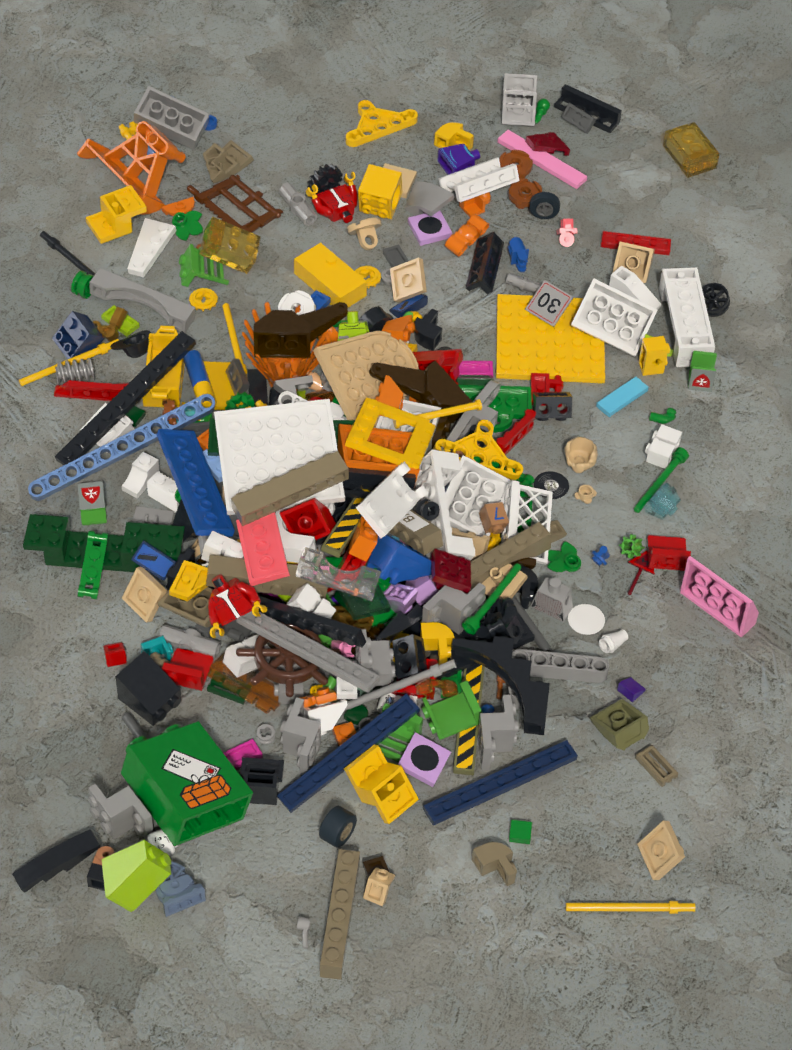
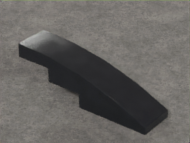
(257, 386)
(400, 623)
(56, 859)

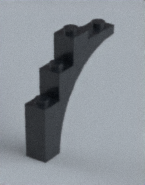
(515, 672)

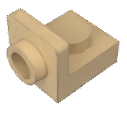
(378, 886)

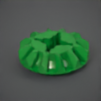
(245, 398)

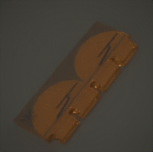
(262, 691)

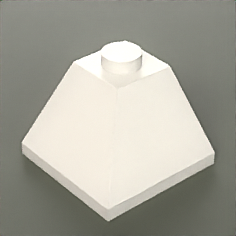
(326, 713)

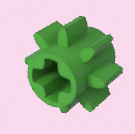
(627, 545)

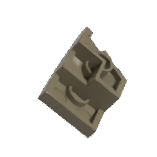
(226, 160)

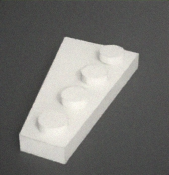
(149, 245)

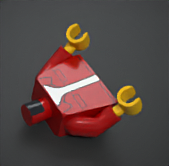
(337, 202)
(230, 602)

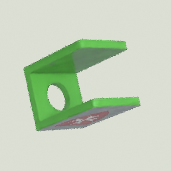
(702, 371)
(92, 503)

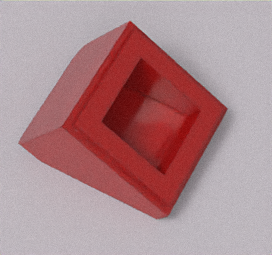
(115, 654)

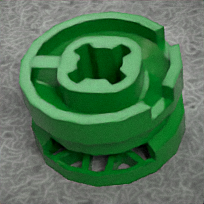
(81, 284)

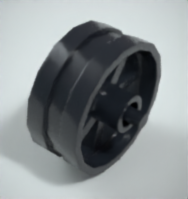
(713, 299)

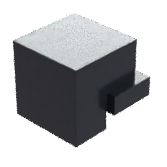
(262, 778)

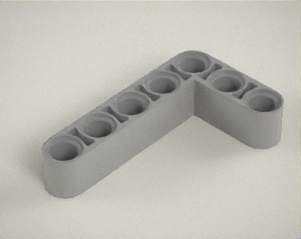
(569, 667)

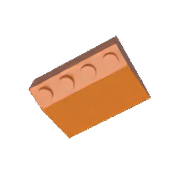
(386, 438)

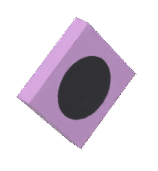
(428, 228)
(424, 759)

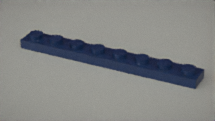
(335, 762)
(499, 782)

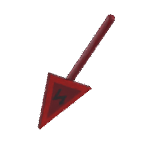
(642, 563)

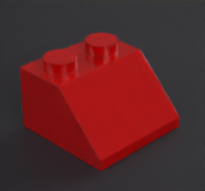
(309, 519)

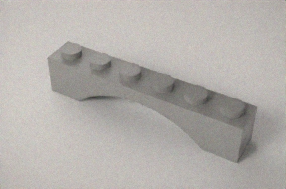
(111, 286)

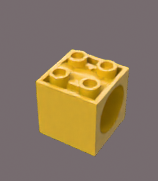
(380, 191)

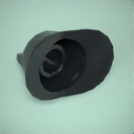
(135, 345)

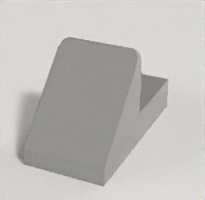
(291, 384)

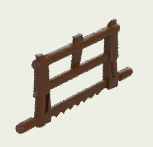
(222, 188)

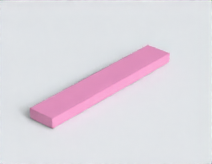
(544, 160)

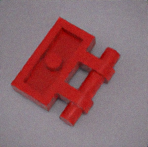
(541, 383)

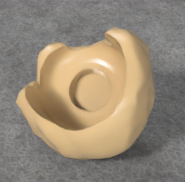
(580, 454)

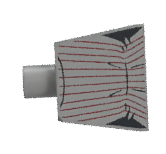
(553, 599)

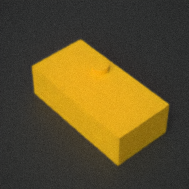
(330, 275)

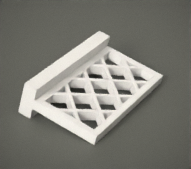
(512, 507)

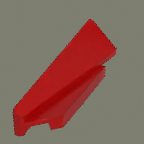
(89, 390)

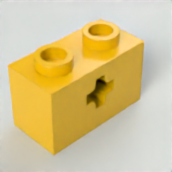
(653, 355)

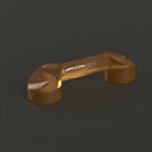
(448, 687)

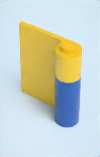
(209, 379)

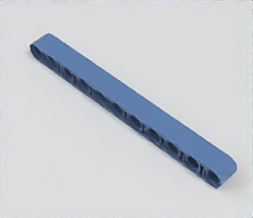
(116, 455)

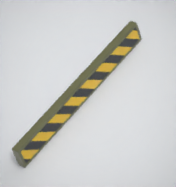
(343, 530)
(467, 739)

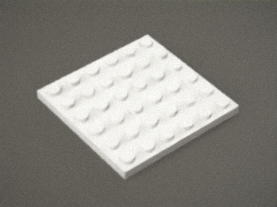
(271, 442)

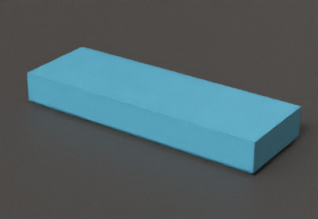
(622, 396)

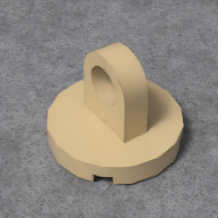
(366, 229)

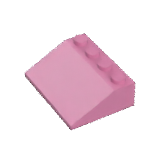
(718, 598)

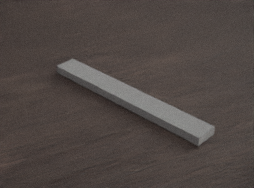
(310, 650)

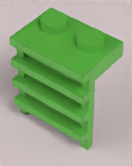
(193, 265)
(403, 733)

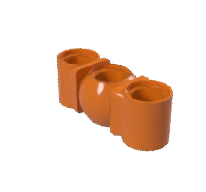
(467, 235)

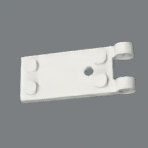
(390, 501)

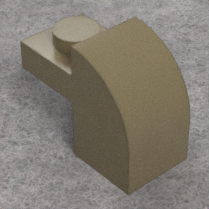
(494, 857)

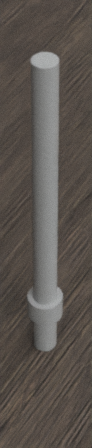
(435, 670)

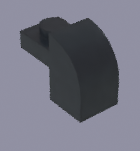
(376, 318)
(427, 332)
(529, 587)

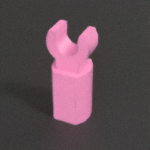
(344, 647)

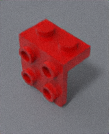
(188, 668)

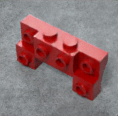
(447, 359)

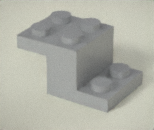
(519, 99)
(453, 606)
(377, 658)
(497, 732)
(301, 736)
(120, 812)

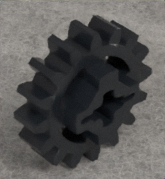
(325, 178)

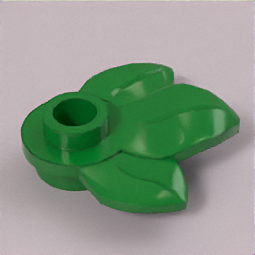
(189, 226)
(565, 559)

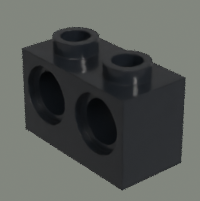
(552, 400)
(413, 657)

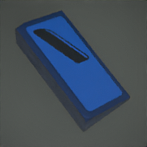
(411, 304)
(153, 560)

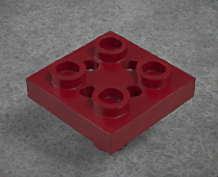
(450, 571)

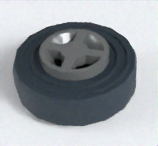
(544, 205)

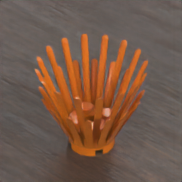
(281, 368)

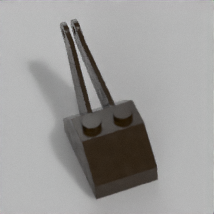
(289, 334)
(427, 387)

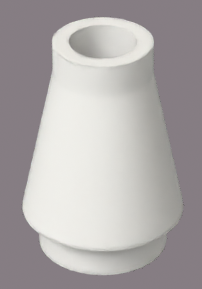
(610, 642)

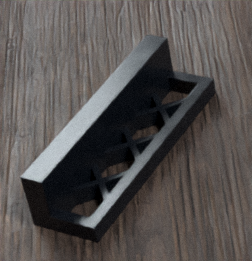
(592, 106)
(489, 263)
(369, 480)

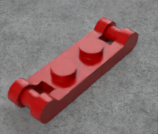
(518, 432)

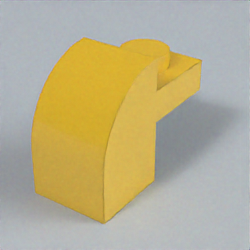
(453, 134)
(437, 637)

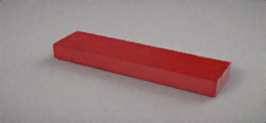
(612, 239)

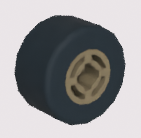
(337, 826)

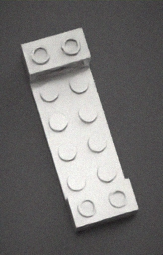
(688, 313)
(435, 473)

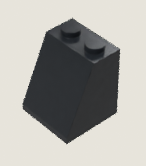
(147, 689)

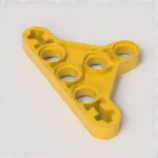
(384, 119)
(488, 454)

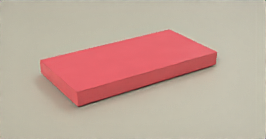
(263, 550)

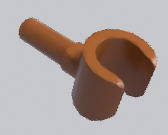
(500, 681)

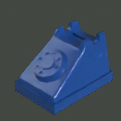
(398, 561)

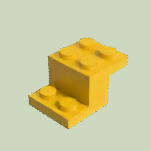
(116, 214)
(381, 784)

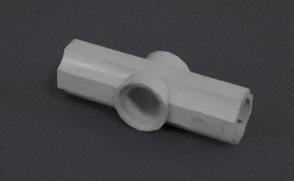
(298, 204)
(190, 640)

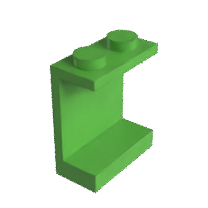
(453, 713)

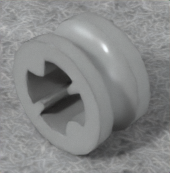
(263, 729)

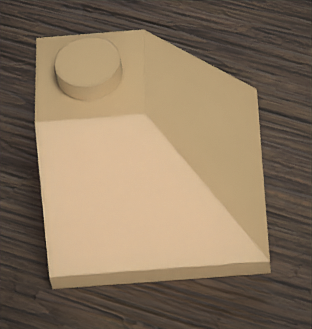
(634, 258)

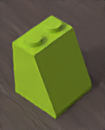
(134, 874)

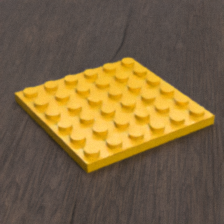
(534, 346)

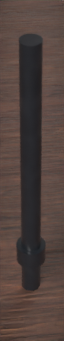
(55, 244)

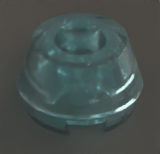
(663, 502)

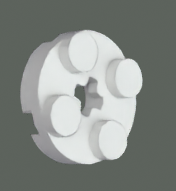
(295, 299)

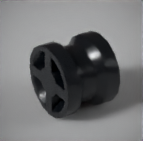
(422, 509)

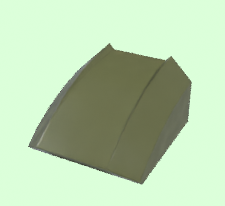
(621, 724)

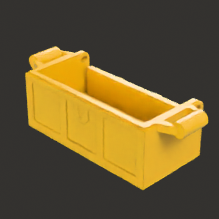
(171, 384)

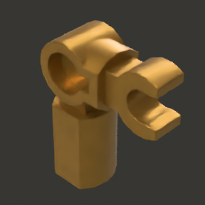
(110, 331)

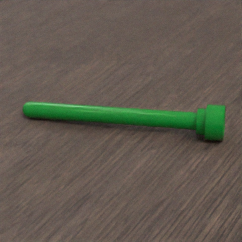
(680, 455)
(472, 623)

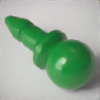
(541, 109)

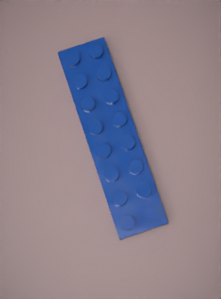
(195, 482)

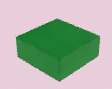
(520, 831)

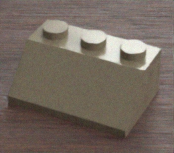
(194, 609)

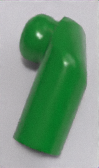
(663, 418)

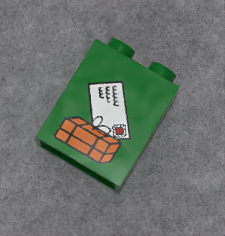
(185, 782)

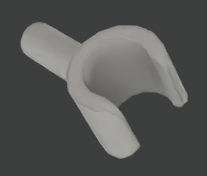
(304, 924)

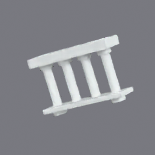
(479, 179)

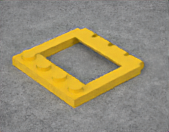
(365, 422)

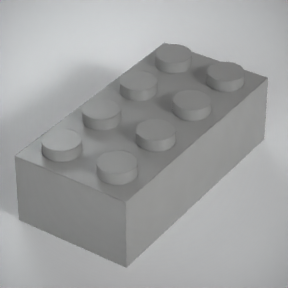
(172, 117)

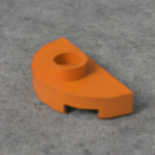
(181, 206)

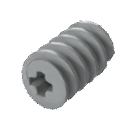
(75, 370)

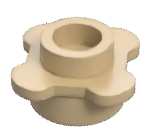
(588, 491)

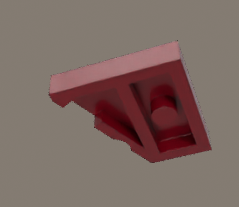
(547, 143)

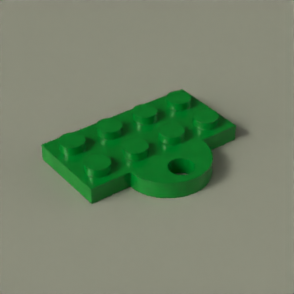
(510, 403)

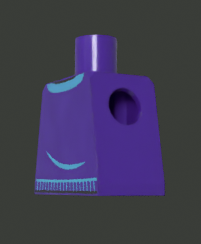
(457, 158)

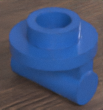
(599, 558)

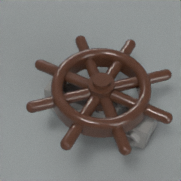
(286, 668)

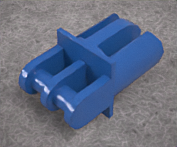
(518, 254)

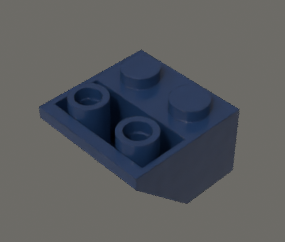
(77, 335)

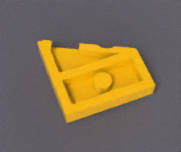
(189, 581)

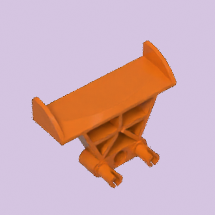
(146, 135)

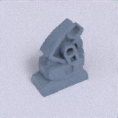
(179, 891)

